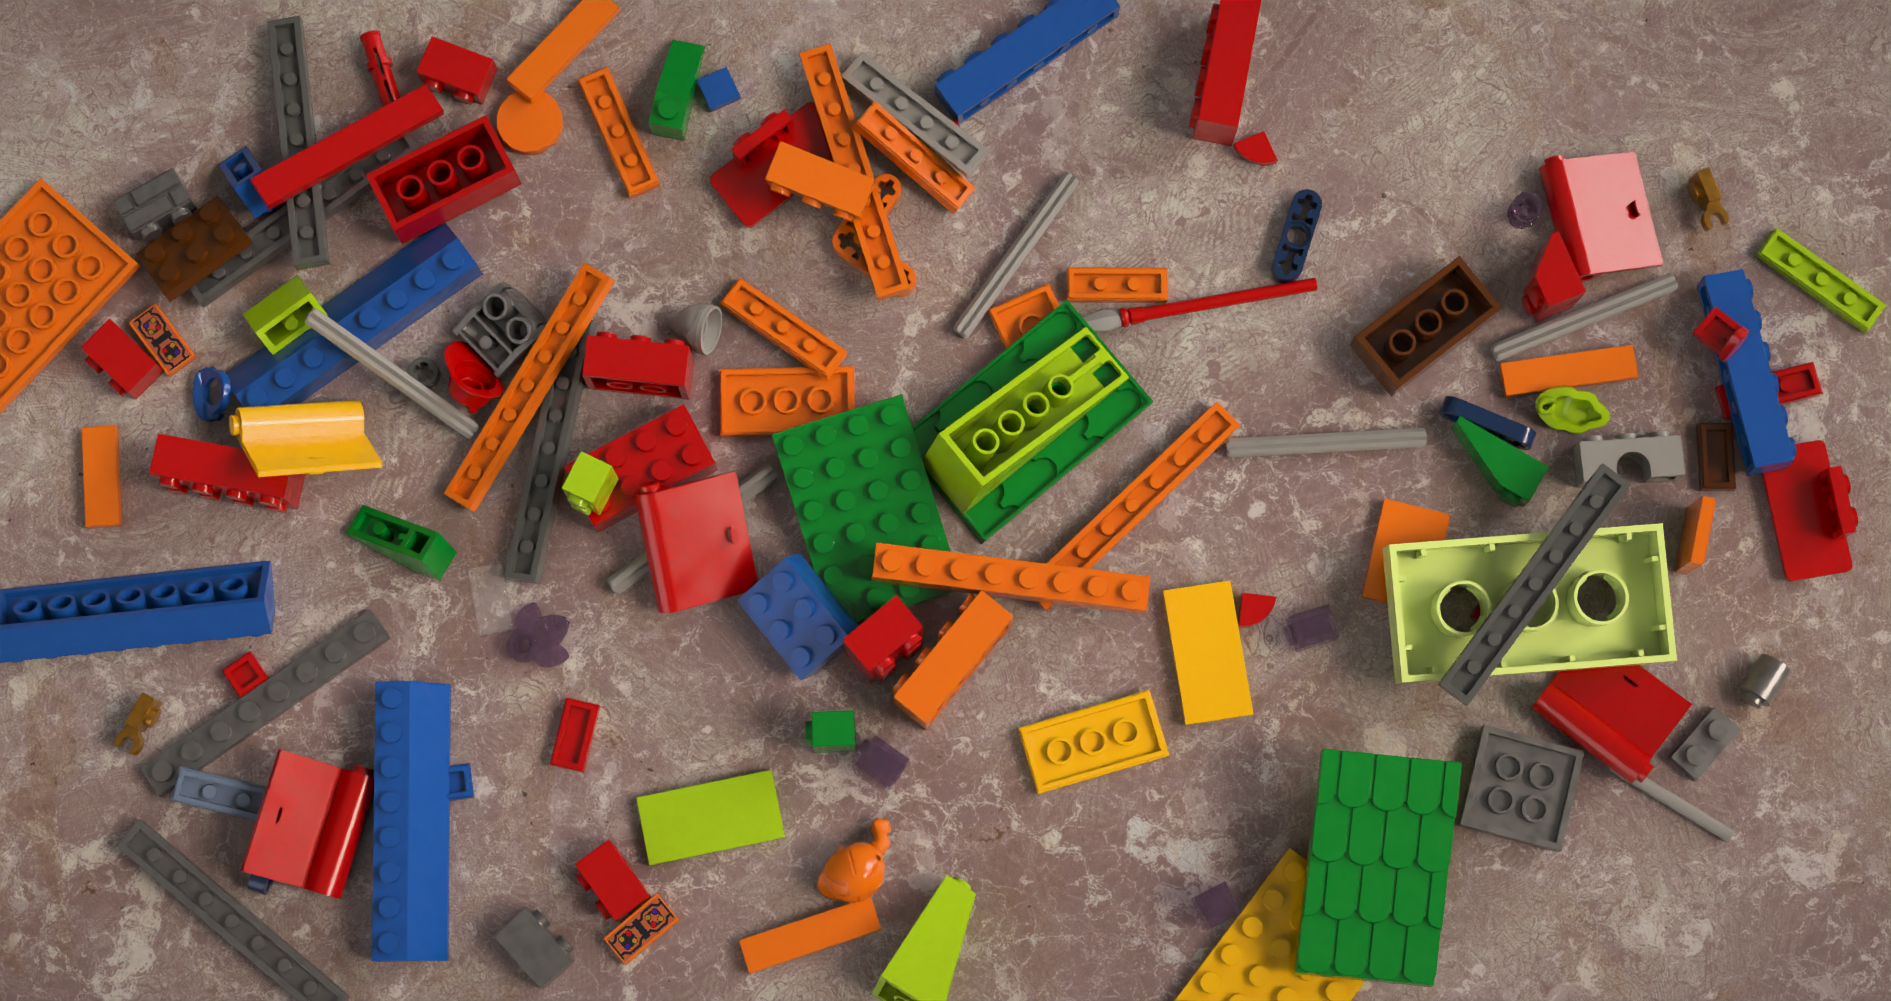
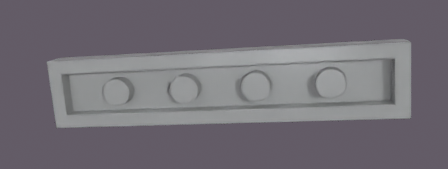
(915, 114)

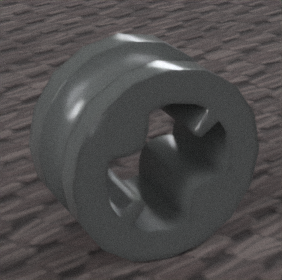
(433, 368)

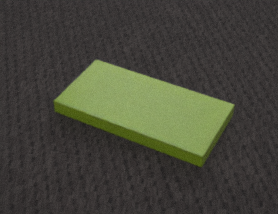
(710, 817)

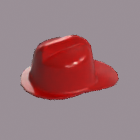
(470, 377)

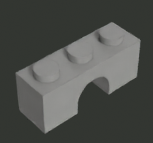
(1657, 455)

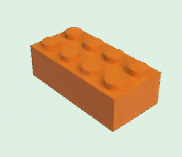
(953, 659)

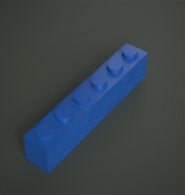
(1020, 54)
(1748, 379)

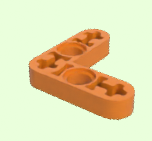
(847, 228)

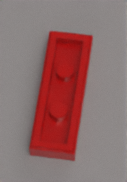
(1794, 385)

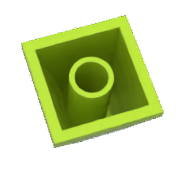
(930, 952)

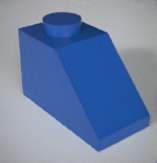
(239, 170)

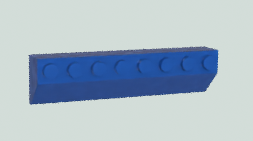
(370, 309)
(136, 611)
(411, 822)

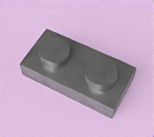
(1704, 743)

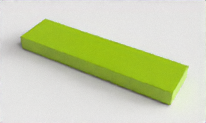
(1820, 280)

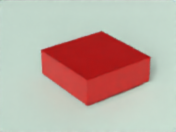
(245, 674)

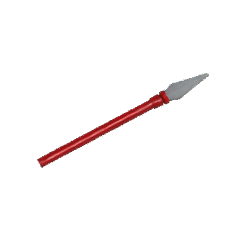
(1109, 319)

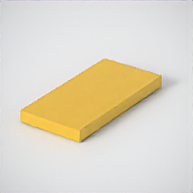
(1207, 653)
(1093, 742)

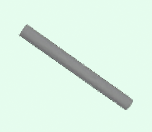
(1683, 807)

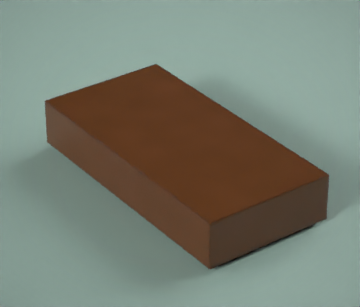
(1716, 457)

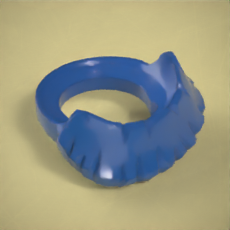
(201, 387)

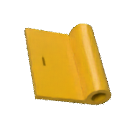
(304, 438)

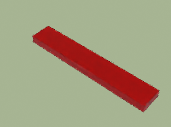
(347, 146)

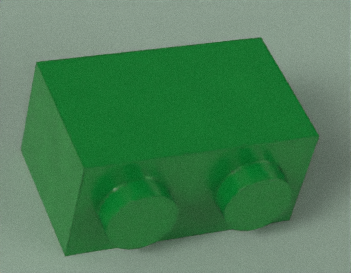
(831, 731)

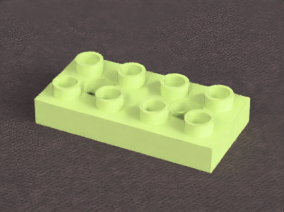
(1559, 633)

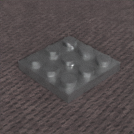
(1521, 788)

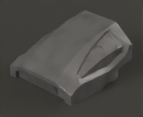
(502, 327)

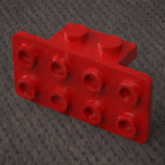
(743, 179)
(1811, 514)

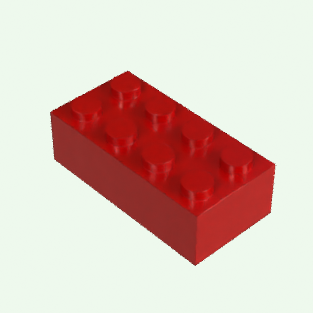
(1227, 64)
(443, 179)
(660, 451)
(219, 472)

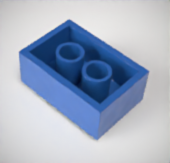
(798, 616)

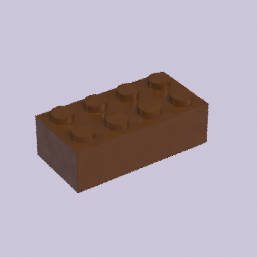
(1425, 326)

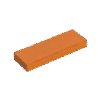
(1116, 285)
(101, 476)

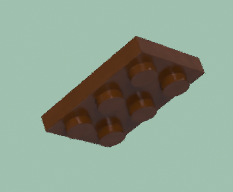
(194, 248)

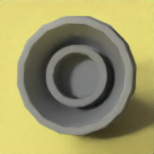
(697, 326)

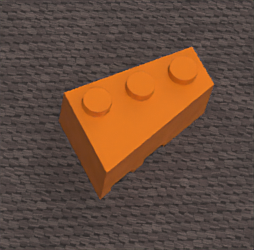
(819, 182)

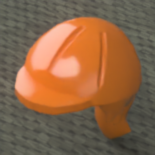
(858, 869)

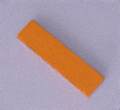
(561, 47)
(618, 132)
(913, 157)
(783, 329)
(1570, 369)
(809, 935)

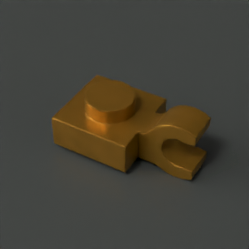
(1705, 192)
(143, 715)

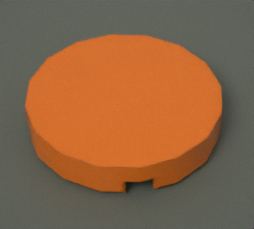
(529, 126)

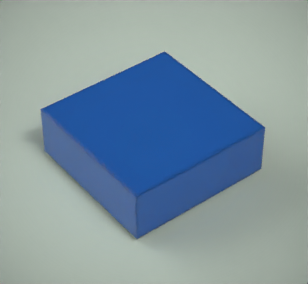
(718, 89)
(460, 782)

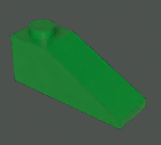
(676, 90)
(1503, 466)
(403, 541)

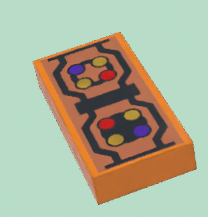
(163, 340)
(641, 929)

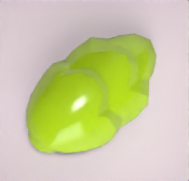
(1571, 409)

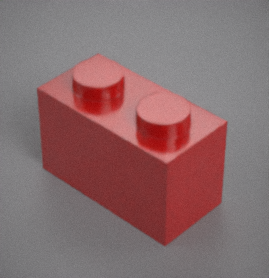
(456, 71)
(122, 359)
(612, 881)

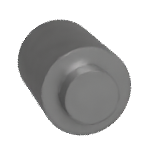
(1764, 681)

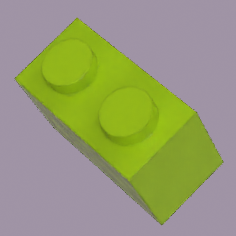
(282, 314)
(589, 484)

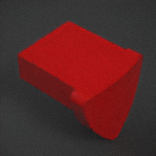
(1721, 334)

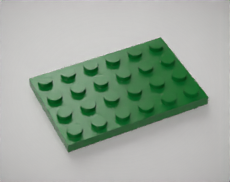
(861, 485)

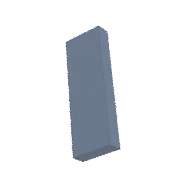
(218, 793)

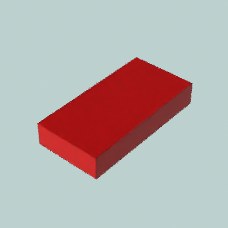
(575, 735)

